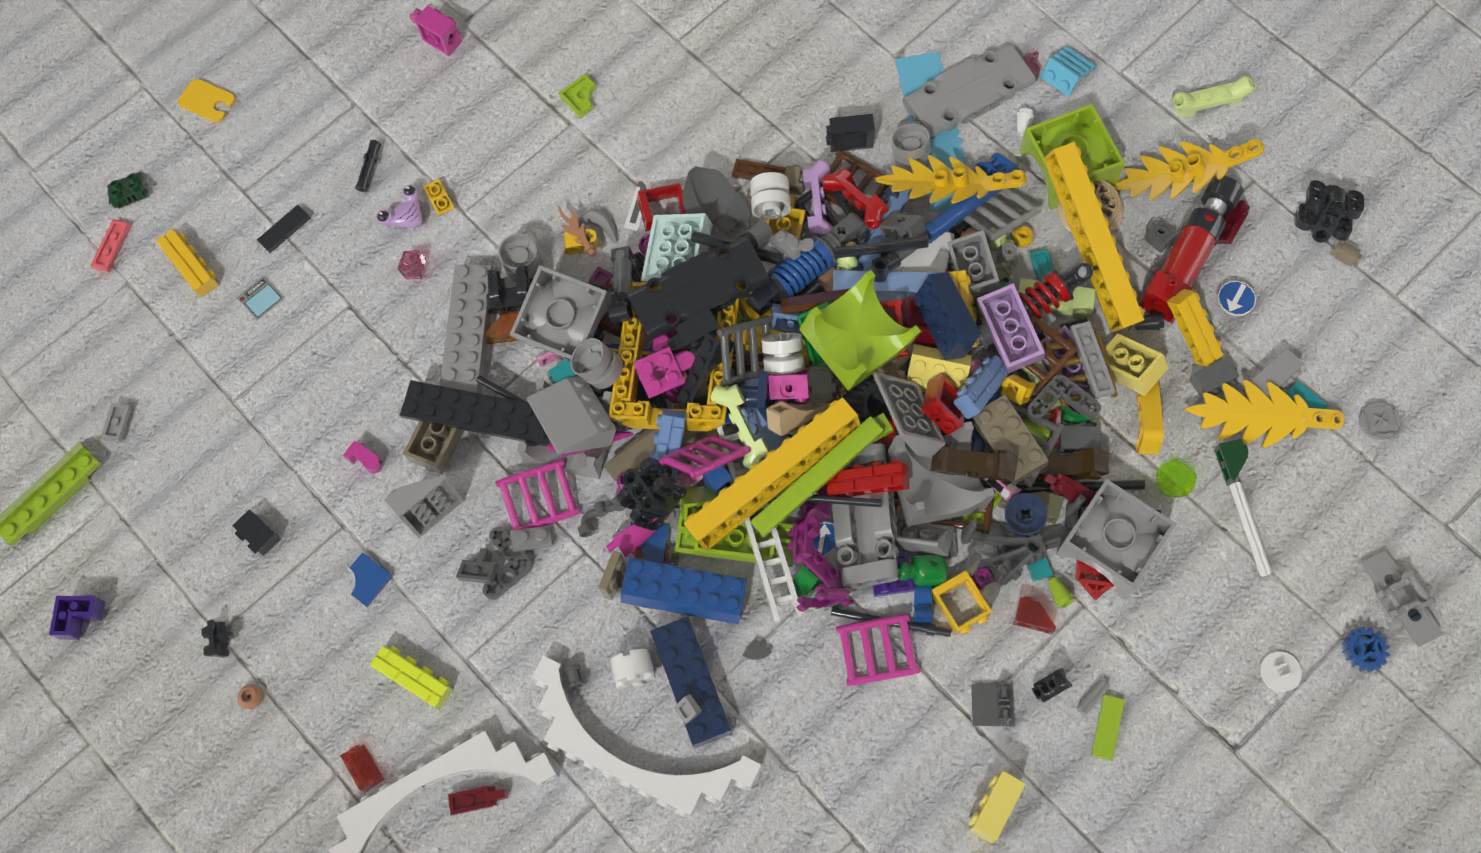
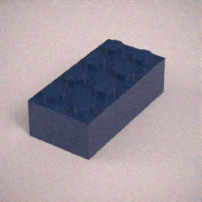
(947, 316)

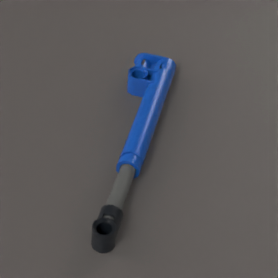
(947, 219)

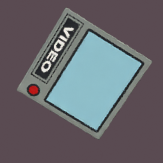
(260, 298)

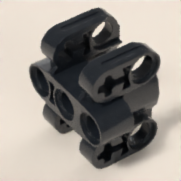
(1327, 215)
(505, 300)
(649, 493)

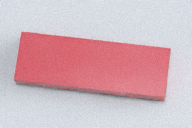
(110, 245)

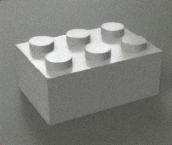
(974, 256)

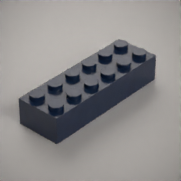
(690, 675)

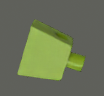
(694, 500)

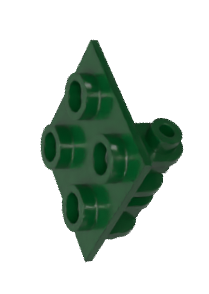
(127, 187)

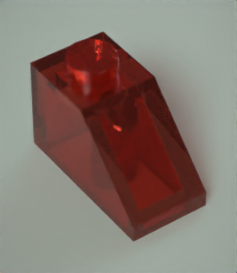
(1033, 616)

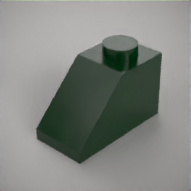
(1231, 458)

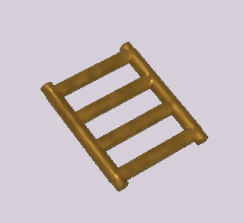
(1076, 360)

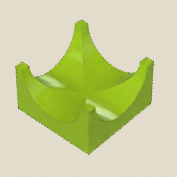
(1088, 133)
(856, 333)

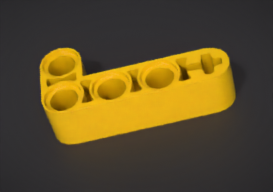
(1150, 422)

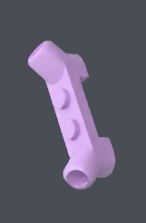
(812, 179)

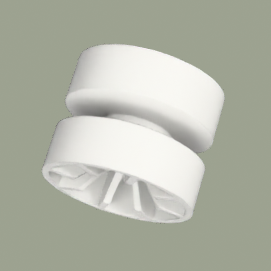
(770, 195)
(783, 353)

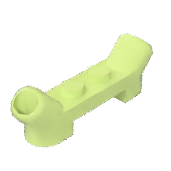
(1232, 93)
(732, 398)

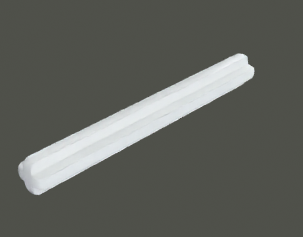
(1250, 529)

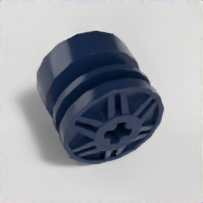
(1037, 511)

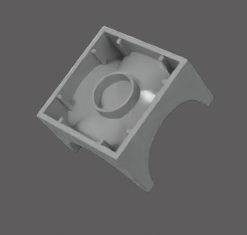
(559, 312)
(584, 464)
(935, 494)
(1117, 537)

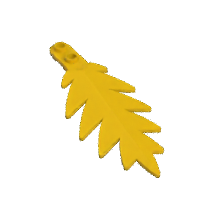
(1182, 170)
(946, 182)
(1261, 414)

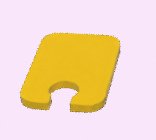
(203, 97)

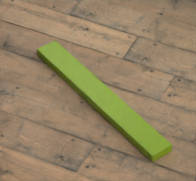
(817, 476)

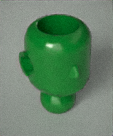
(924, 570)

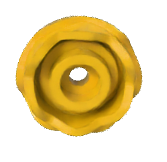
(1023, 241)

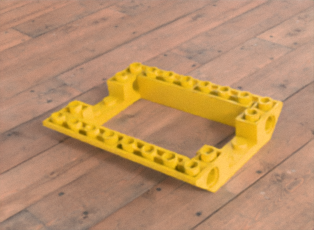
(641, 414)

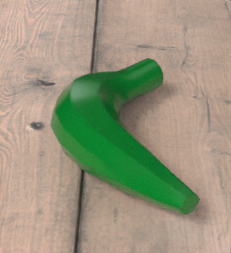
(1071, 416)

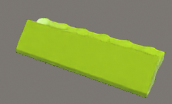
(47, 494)
(735, 545)

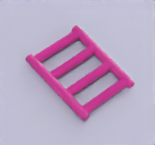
(707, 465)
(540, 472)
(892, 671)

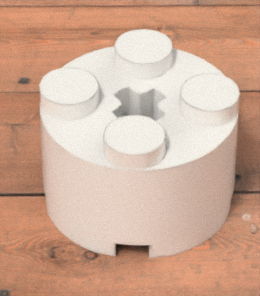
(632, 668)

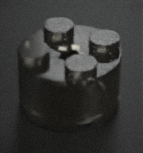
(823, 384)

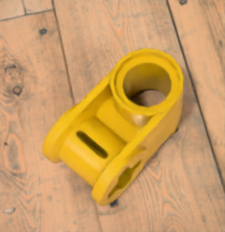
(572, 247)

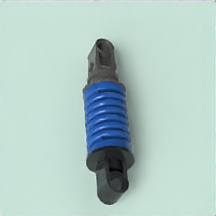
(795, 274)

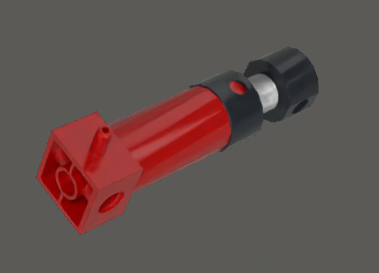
(1192, 246)

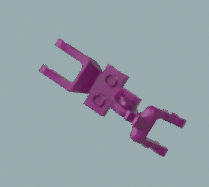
(801, 545)

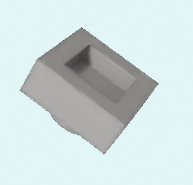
(687, 709)

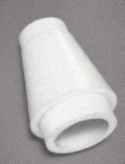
(1024, 120)

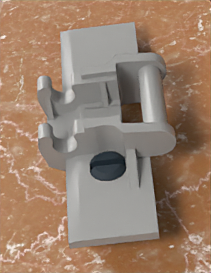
(1397, 602)

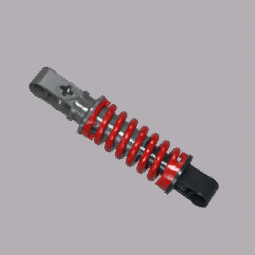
(1038, 297)

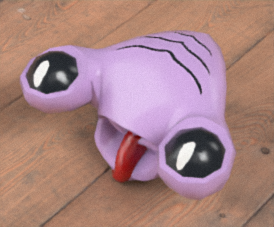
(406, 213)

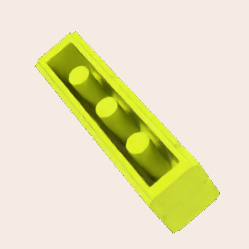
(411, 677)

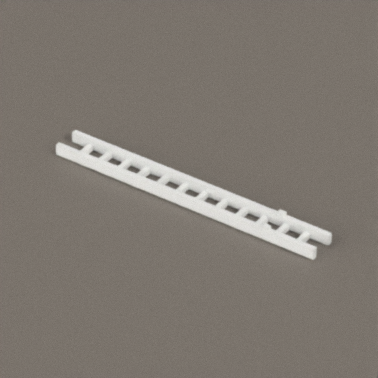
(756, 546)

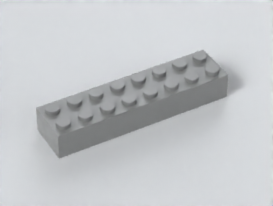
(467, 323)

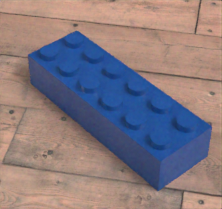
(683, 590)

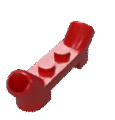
(844, 182)

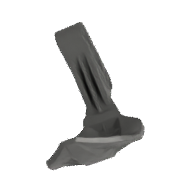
(712, 194)

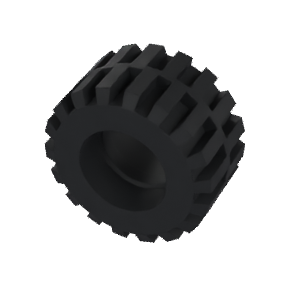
(858, 397)

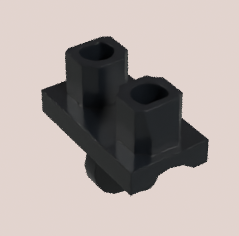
(218, 639)
(1051, 685)

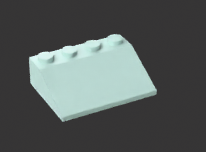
(672, 243)

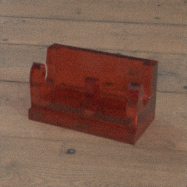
(362, 767)

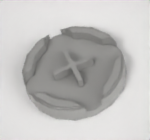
(1379, 420)

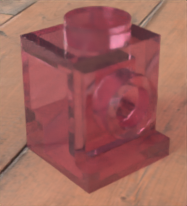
(411, 264)

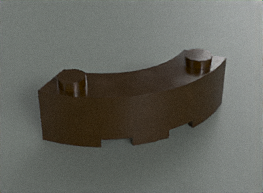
(976, 464)
(1081, 465)

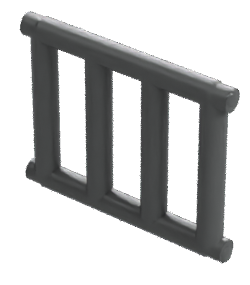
(737, 330)
(1047, 445)

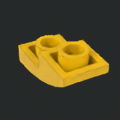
(438, 197)

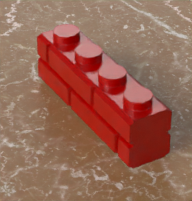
(870, 479)

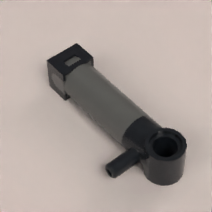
(623, 262)

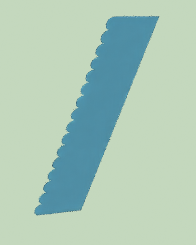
(913, 73)

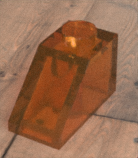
(501, 329)

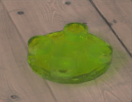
(1176, 479)

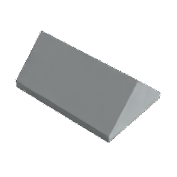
(924, 538)

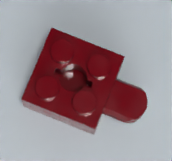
(913, 317)

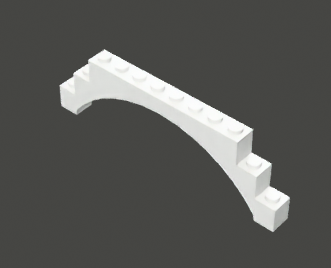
(473, 756)
(677, 791)

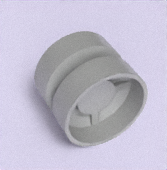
(911, 142)
(519, 250)
(596, 363)

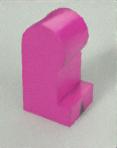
(359, 453)

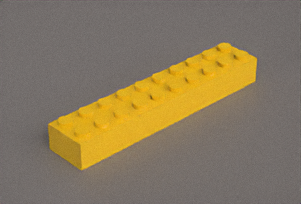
(1093, 237)
(772, 474)

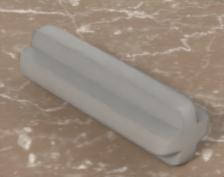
(1092, 698)

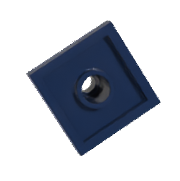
(757, 396)

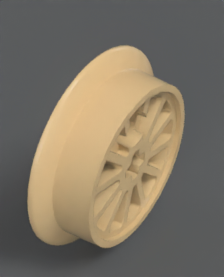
(1114, 206)

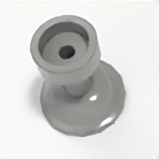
(1008, 256)

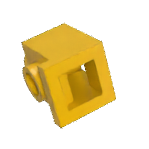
(1017, 389)

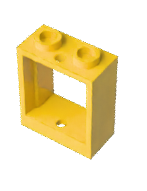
(952, 584)

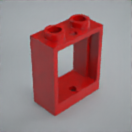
(656, 194)
(945, 390)

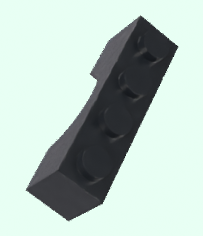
(707, 358)

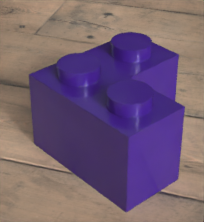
(71, 612)

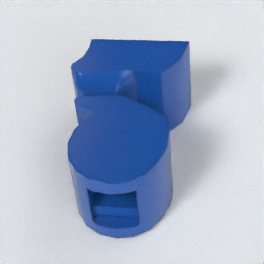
(922, 604)

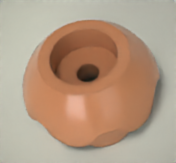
(255, 699)

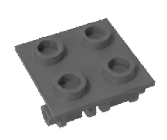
(992, 705)

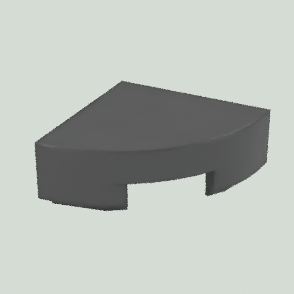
(756, 651)

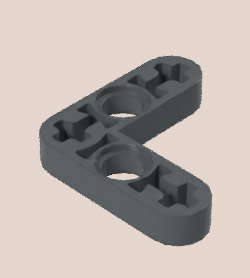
(1058, 393)
(513, 562)

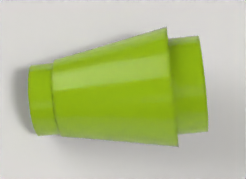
(1060, 593)

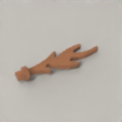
(573, 229)

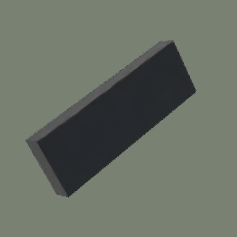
(283, 228)

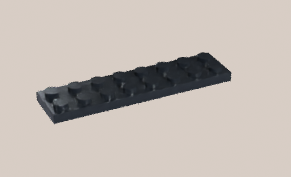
(473, 412)

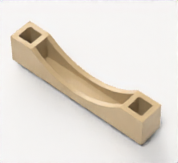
(786, 416)

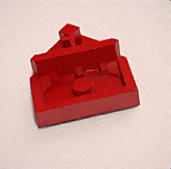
(1092, 580)

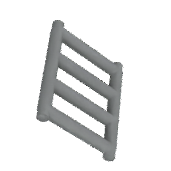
(1004, 227)

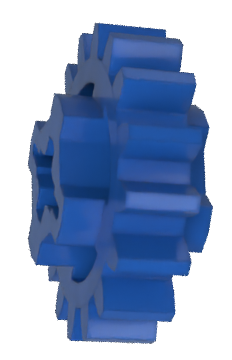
(1375, 650)

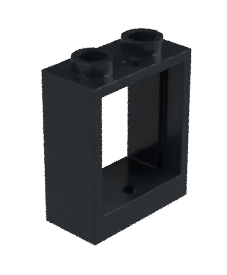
(850, 132)

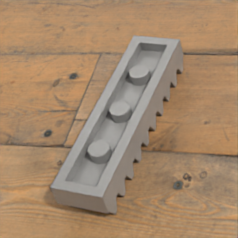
(1092, 360)

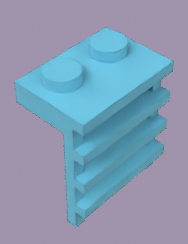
(1066, 70)

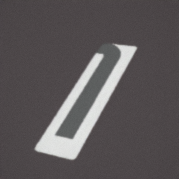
(634, 216)

